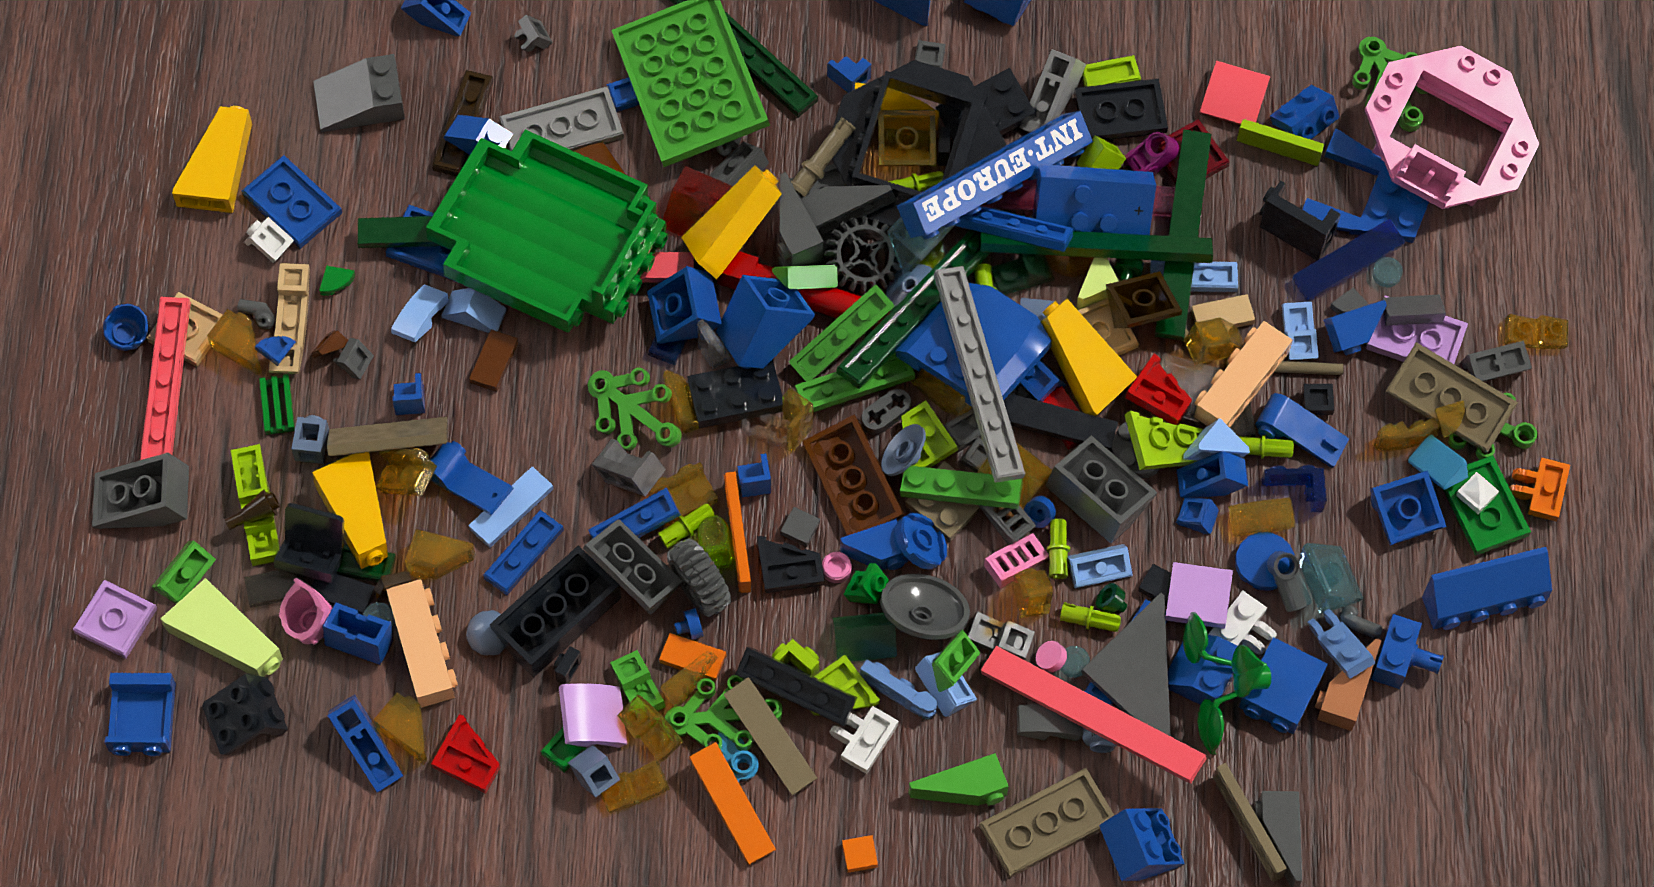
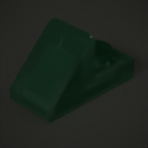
(1021, 273)

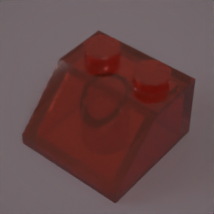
(692, 199)

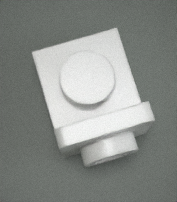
(268, 238)

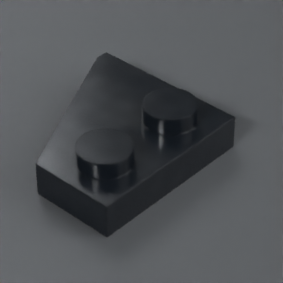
(788, 567)

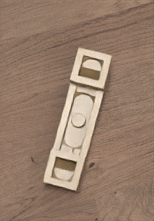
(292, 314)

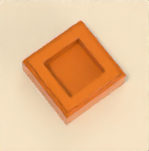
(859, 853)

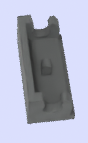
(1498, 361)

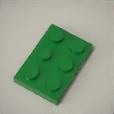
(1499, 521)

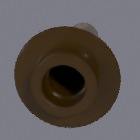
(260, 507)

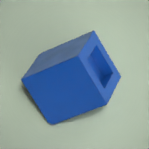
(848, 72)
(409, 397)
(755, 478)

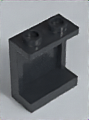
(1296, 225)

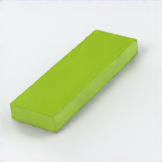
(1280, 142)

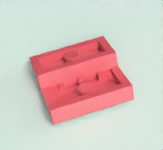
(1234, 93)

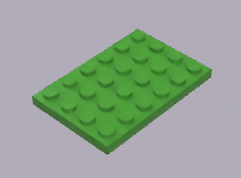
(690, 79)

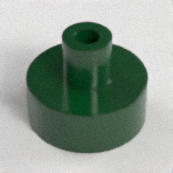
(1128, 268)
(1111, 599)

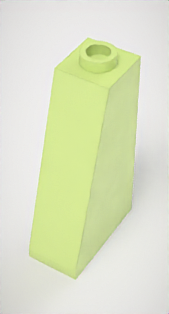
(220, 629)

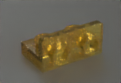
(406, 472)
(688, 489)

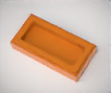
(682, 651)

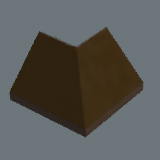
(1141, 300)

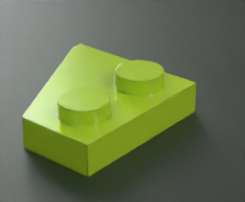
(938, 442)
(846, 677)

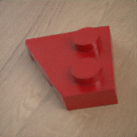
(1159, 392)
(466, 757)

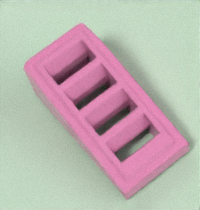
(1003, 578)

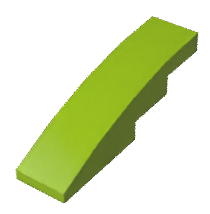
(250, 481)

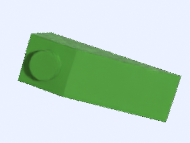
(968, 783)

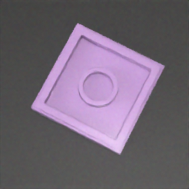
(1199, 591)
(115, 619)

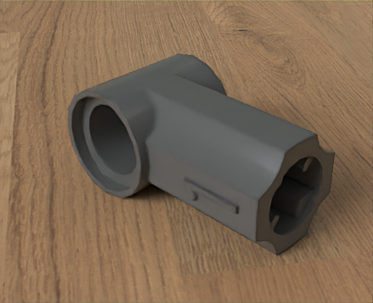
(1290, 583)

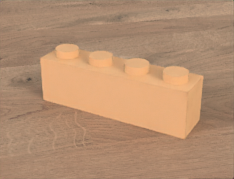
(1244, 376)
(421, 644)

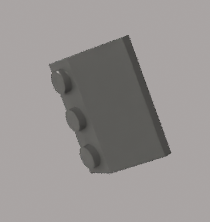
(1100, 489)
(633, 566)

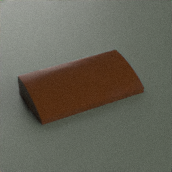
(853, 476)

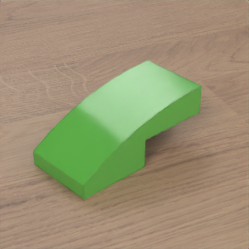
(636, 679)

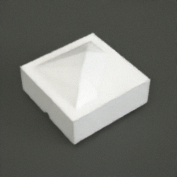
(1477, 493)

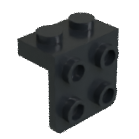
(311, 543)
(244, 712)

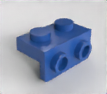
(1306, 113)

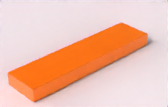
(737, 532)
(732, 803)

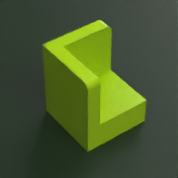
(1101, 155)

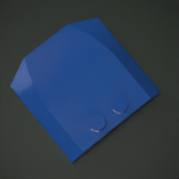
(1011, 334)

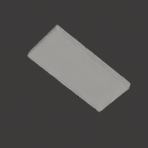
(569, 121)

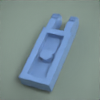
(1342, 645)
(899, 689)

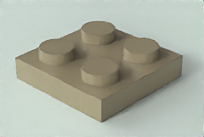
(947, 516)

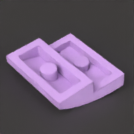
(591, 715)

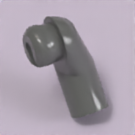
(260, 311)
(1353, 621)

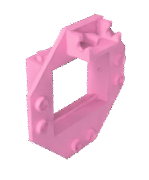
(1472, 87)

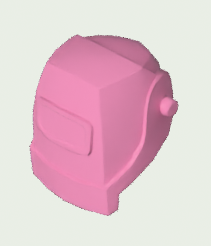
(304, 613)

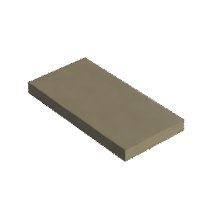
(1433, 382)
(387, 436)
(1046, 822)

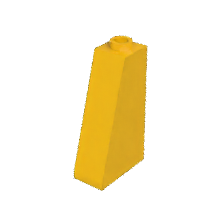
(217, 163)
(732, 220)
(1085, 358)
(351, 493)

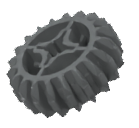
(856, 244)
(700, 577)

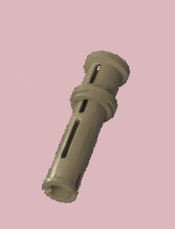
(813, 168)

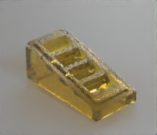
(684, 682)

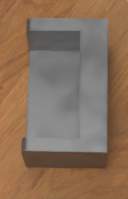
(627, 470)

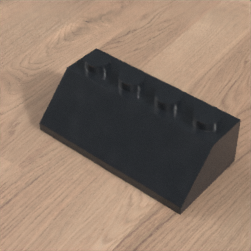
(556, 611)

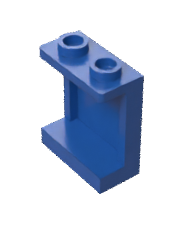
(1291, 687)
(141, 713)

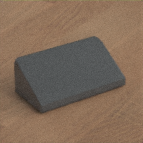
(739, 163)
(1414, 310)

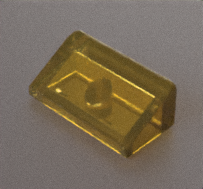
(681, 401)

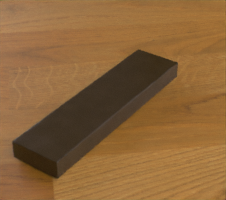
(469, 102)

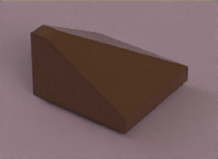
(331, 342)

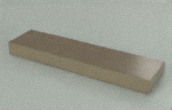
(770, 736)
(1249, 822)

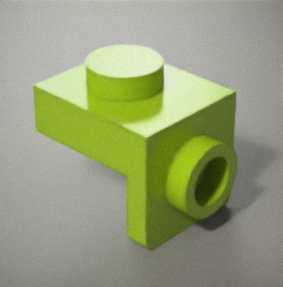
(803, 658)

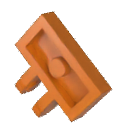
(1548, 488)

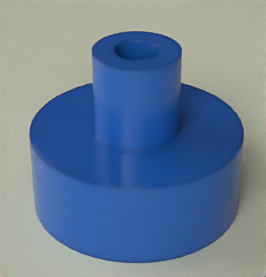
(1040, 511)
(690, 624)

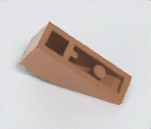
(1344, 695)

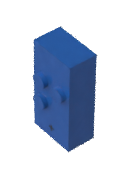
(1095, 199)

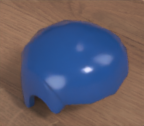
(125, 327)

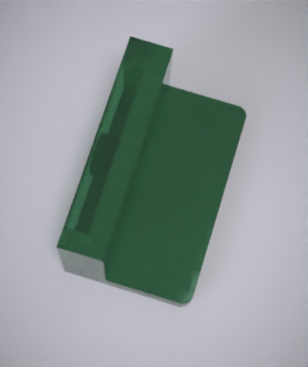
(864, 637)

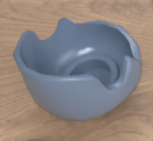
(481, 636)

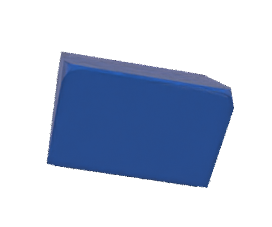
(1198, 514)

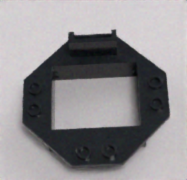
(974, 140)

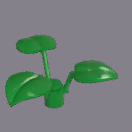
(1248, 675)

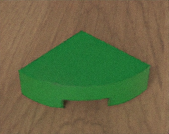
(335, 280)

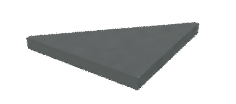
(1135, 669)

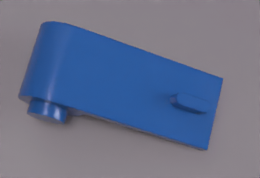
(1288, 419)
(467, 480)

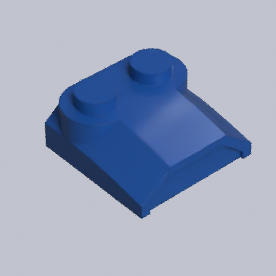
(1407, 507)

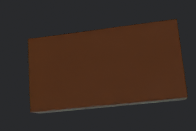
(493, 360)

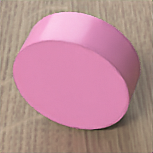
(836, 567)
(1051, 656)

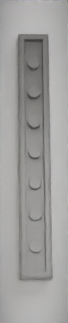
(979, 374)

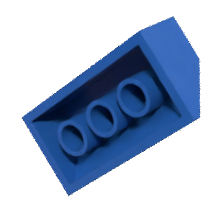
(1488, 589)

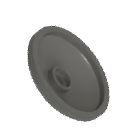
(925, 606)

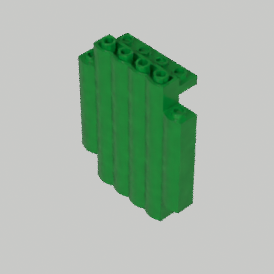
(548, 231)

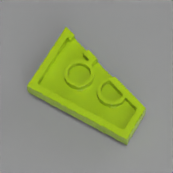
(1158, 442)

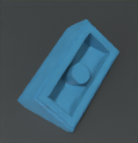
(1442, 463)

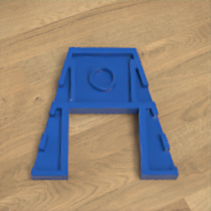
(1386, 198)

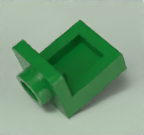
(866, 585)

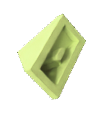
(1095, 283)

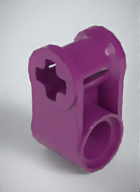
(1146, 155)

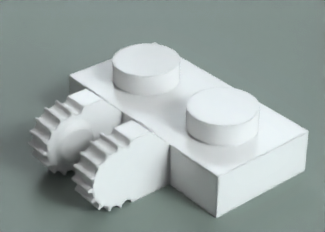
(1241, 619)
(868, 740)

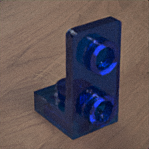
(1306, 475)

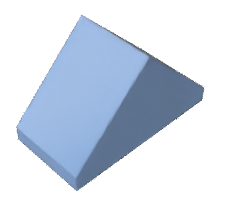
(474, 310)
(1214, 439)

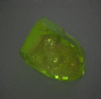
(716, 540)

